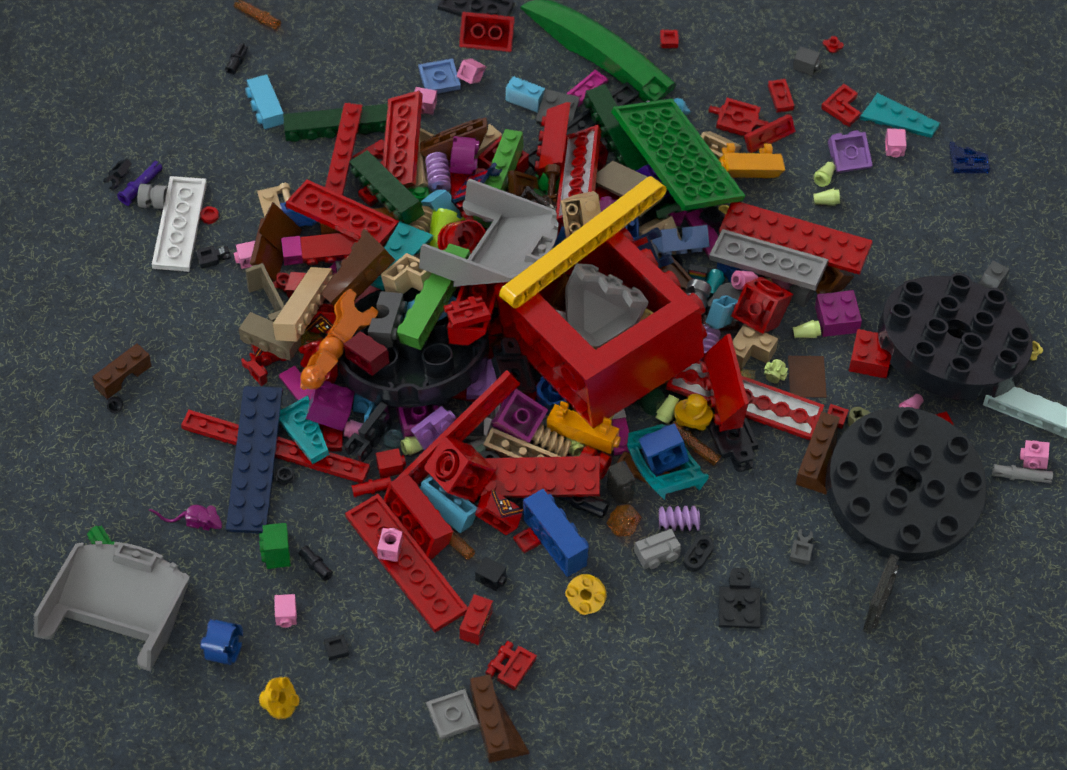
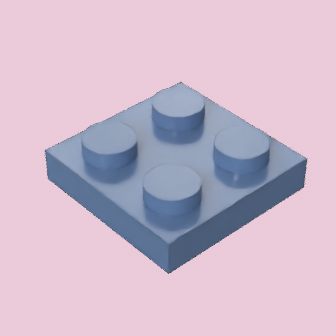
(440, 76)

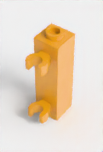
(752, 164)
(573, 426)

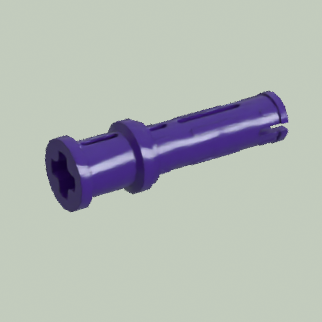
(132, 187)

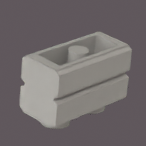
(657, 549)

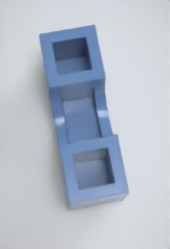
(692, 238)

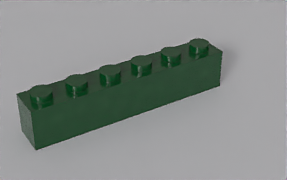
(600, 104)
(326, 123)
(386, 188)

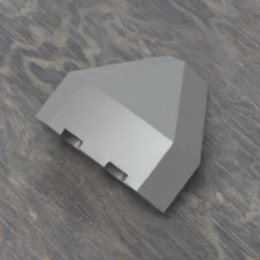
(601, 305)

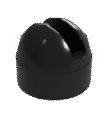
(111, 404)

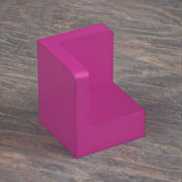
(292, 250)

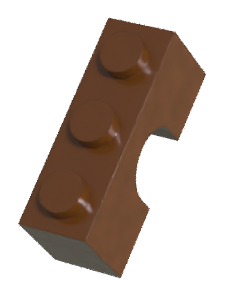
(110, 378)

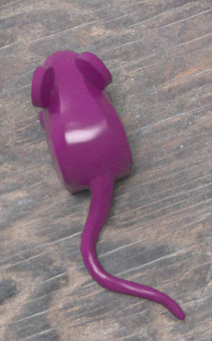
(197, 516)

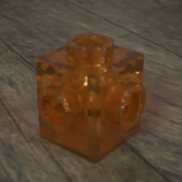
(623, 520)

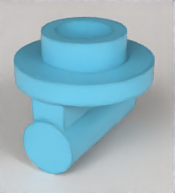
(681, 104)

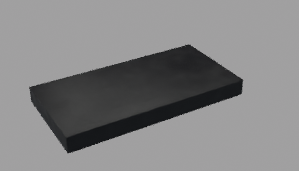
(493, 7)

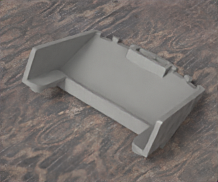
(514, 241)
(118, 591)

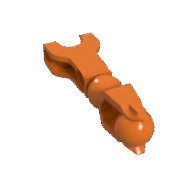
(331, 347)

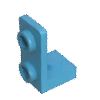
(363, 406)

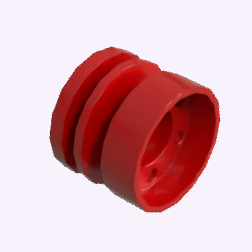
(462, 234)

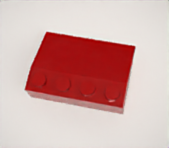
(725, 385)

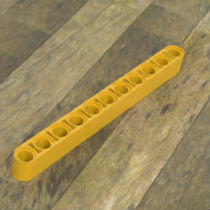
(582, 242)

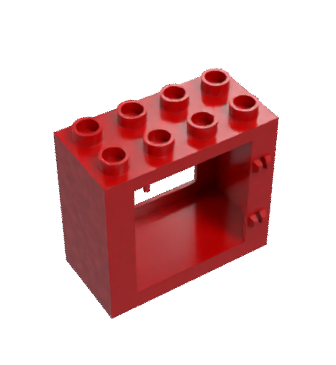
(629, 365)

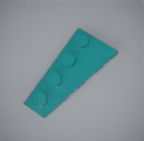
(402, 241)

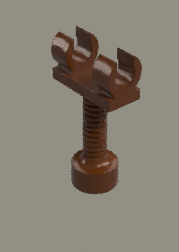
(552, 171)

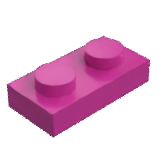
(623, 433)

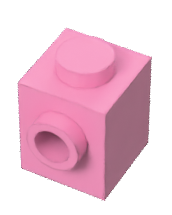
(429, 100)

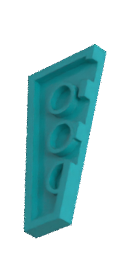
(890, 113)
(304, 431)

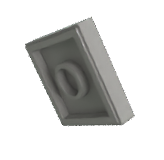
(452, 714)

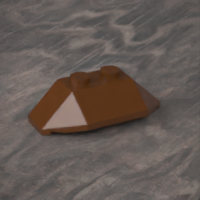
(443, 140)

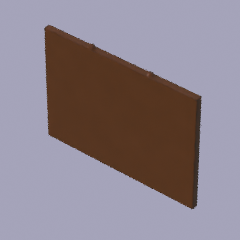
(277, 226)
(807, 376)

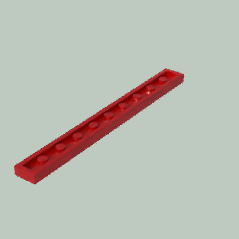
(286, 449)

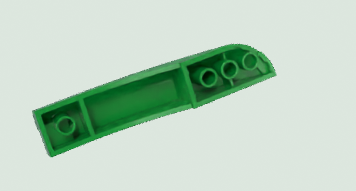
(601, 47)

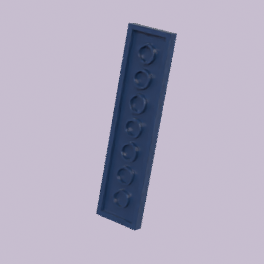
(254, 459)

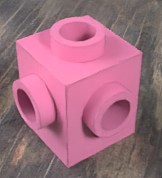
(1035, 455)

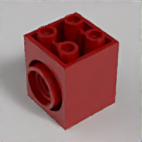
(762, 305)
(459, 469)

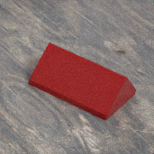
(487, 31)

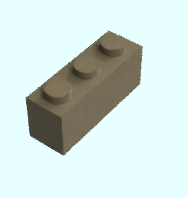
(260, 333)

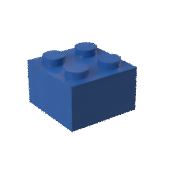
(664, 449)

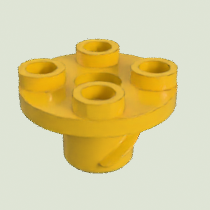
(693, 412)
(586, 594)
(279, 698)

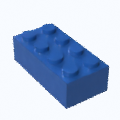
(555, 532)

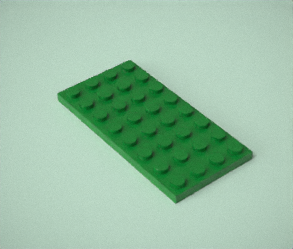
(678, 154)

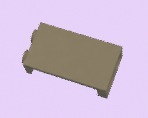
(619, 180)
(258, 278)

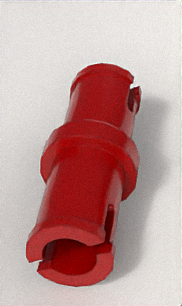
(371, 486)

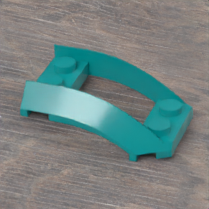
(687, 477)

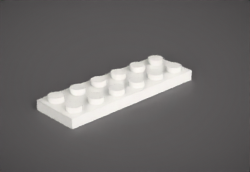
(179, 224)

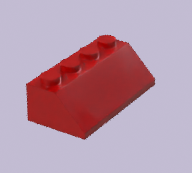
(552, 138)
(326, 248)
(471, 333)
(418, 515)

